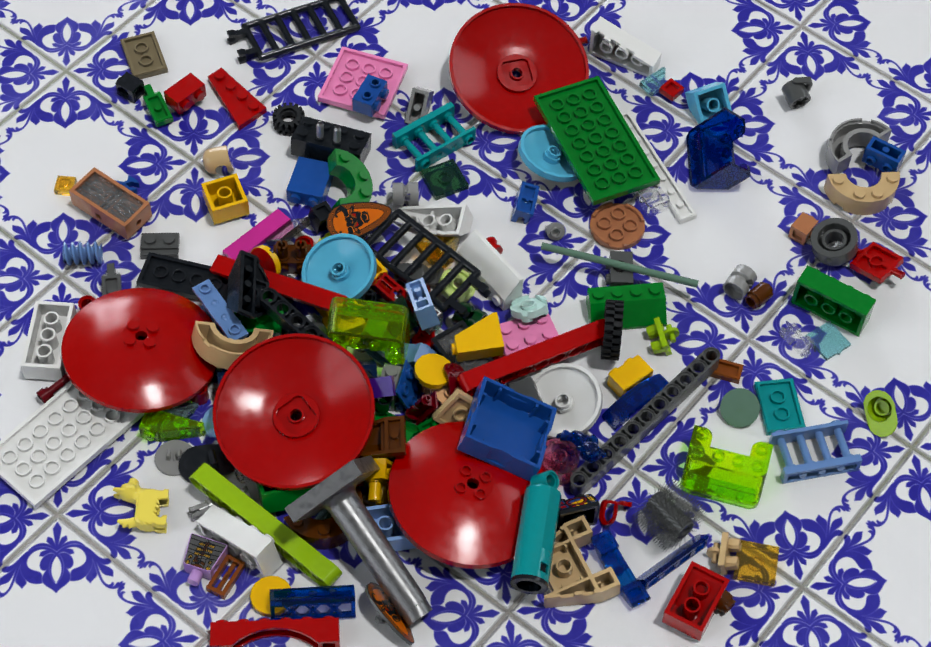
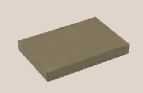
(144, 55)

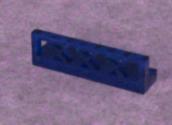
(326, 595)

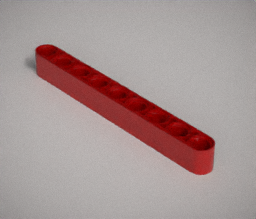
(535, 357)

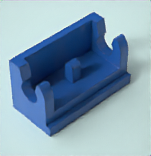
(525, 202)

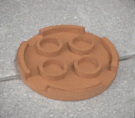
(617, 225)

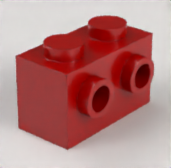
(185, 93)

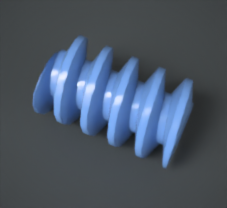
(82, 253)

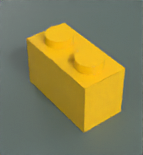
(628, 375)

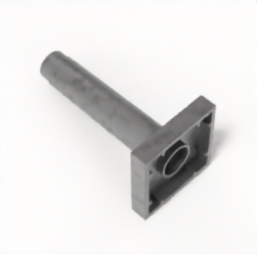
(340, 499)

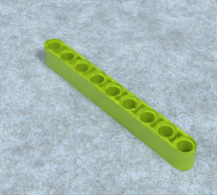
(286, 541)

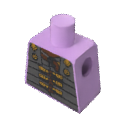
(203, 558)

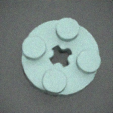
(529, 308)

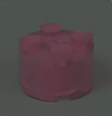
(561, 458)

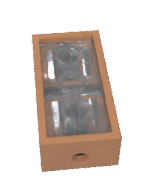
(110, 203)

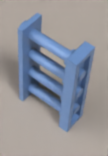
(217, 310)
(810, 468)

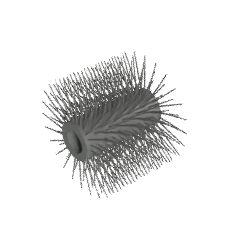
(670, 515)

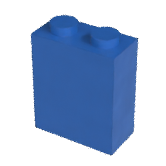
(309, 182)

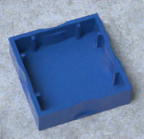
(507, 429)

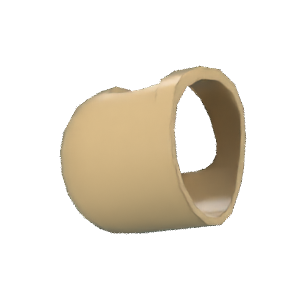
(216, 157)

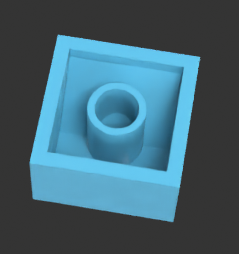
(707, 100)

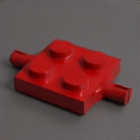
(877, 263)

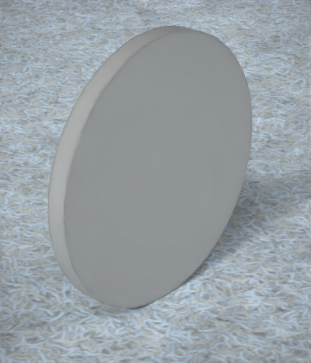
(168, 456)

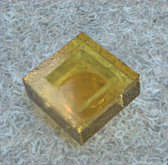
(64, 184)

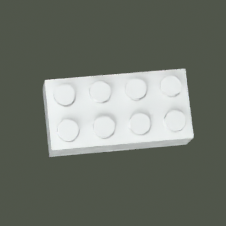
(44, 341)

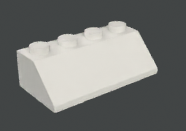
(496, 272)

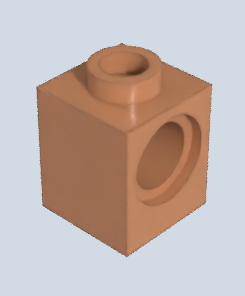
(802, 228)

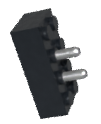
(319, 138)

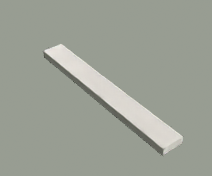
(678, 203)

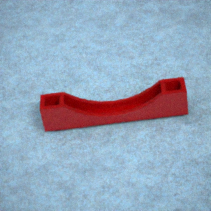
(313, 631)

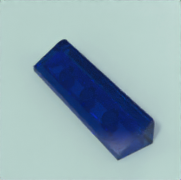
(673, 561)

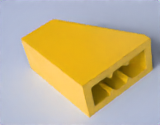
(479, 340)

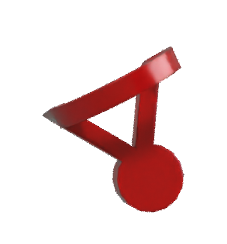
(603, 507)

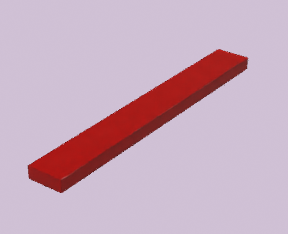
(284, 285)

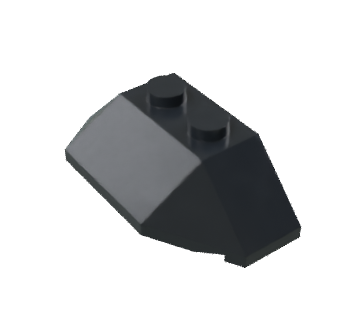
(245, 285)

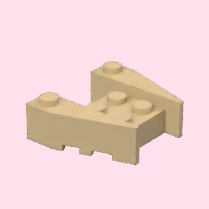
(570, 576)

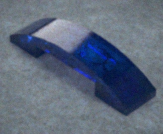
(633, 400)
(610, 556)

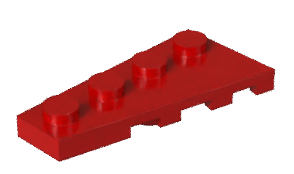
(239, 102)

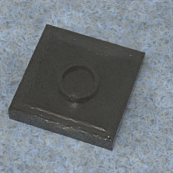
(289, 231)

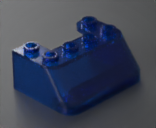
(712, 152)

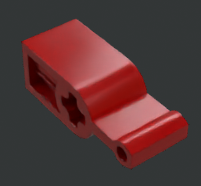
(385, 286)

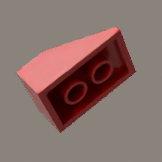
(695, 601)

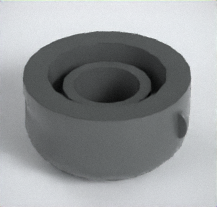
(830, 231)

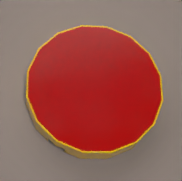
(268, 260)

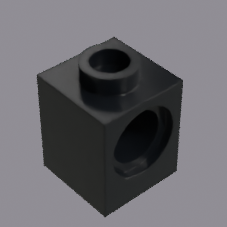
(130, 87)
(318, 216)

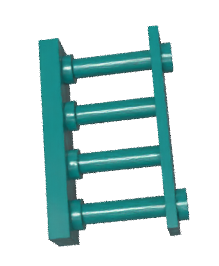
(432, 122)

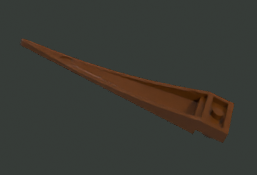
(387, 438)

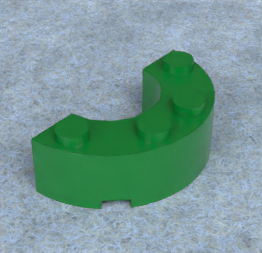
(353, 175)

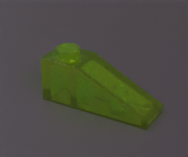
(165, 427)

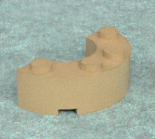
(862, 199)
(222, 350)

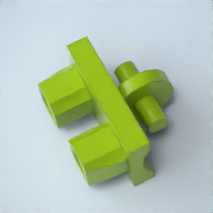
(662, 344)

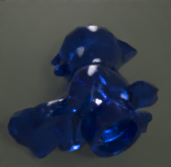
(585, 444)

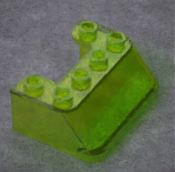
(370, 326)
(725, 474)

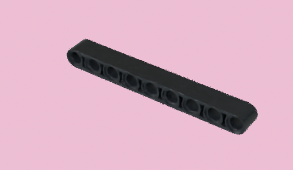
(293, 316)

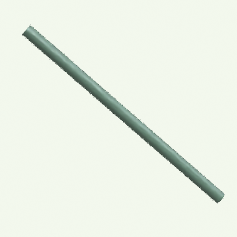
(620, 265)

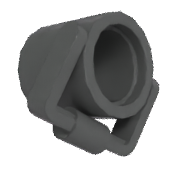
(797, 91)

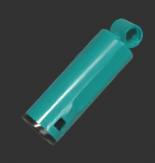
(536, 534)

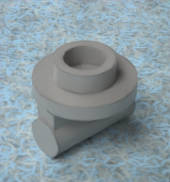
(555, 230)

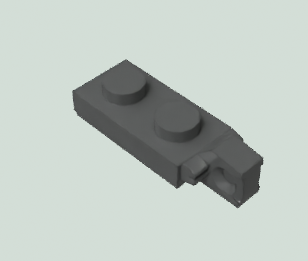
(111, 281)

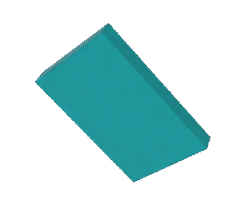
(779, 405)

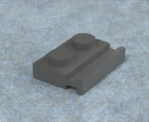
(160, 243)

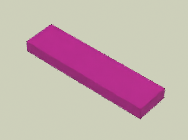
(258, 234)

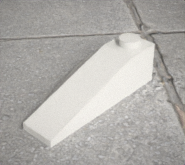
(441, 219)

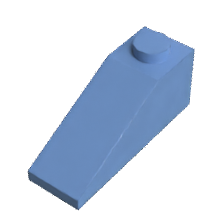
(422, 304)

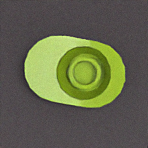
(880, 413)

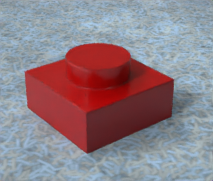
(671, 89)

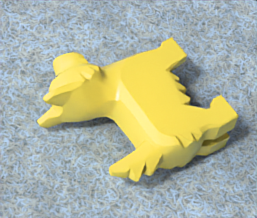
(147, 506)

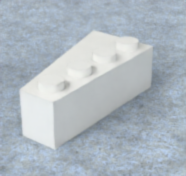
(622, 48)
(243, 540)

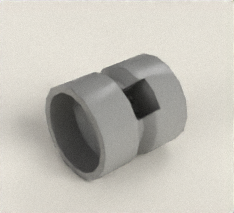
(399, 191)
(739, 282)

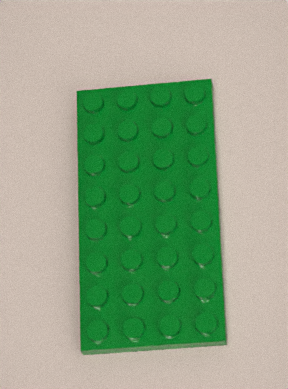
(596, 140)

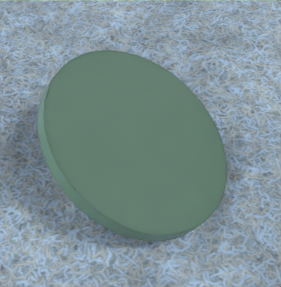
(739, 407)

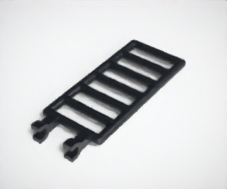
(255, 51)
(449, 253)

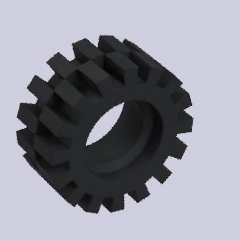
(287, 111)

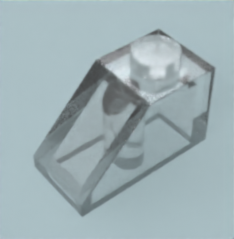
(652, 200)

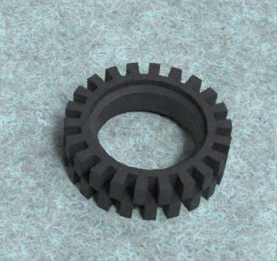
(612, 330)

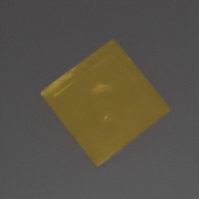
(757, 563)

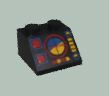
(578, 506)

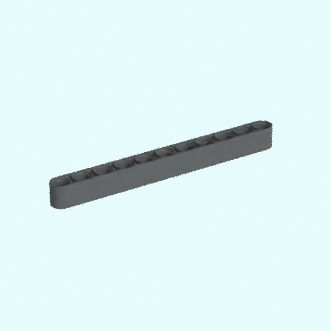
(648, 412)

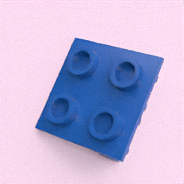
(407, 388)

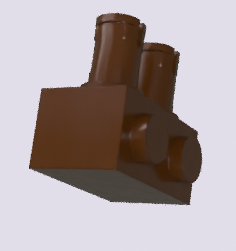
(291, 256)

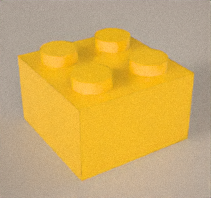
(225, 198)

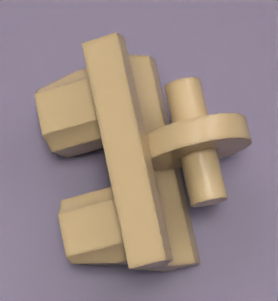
(722, 554)

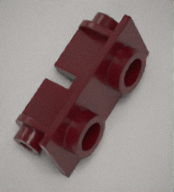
(423, 408)

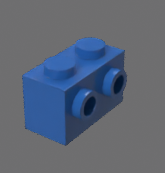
(370, 95)
(883, 155)

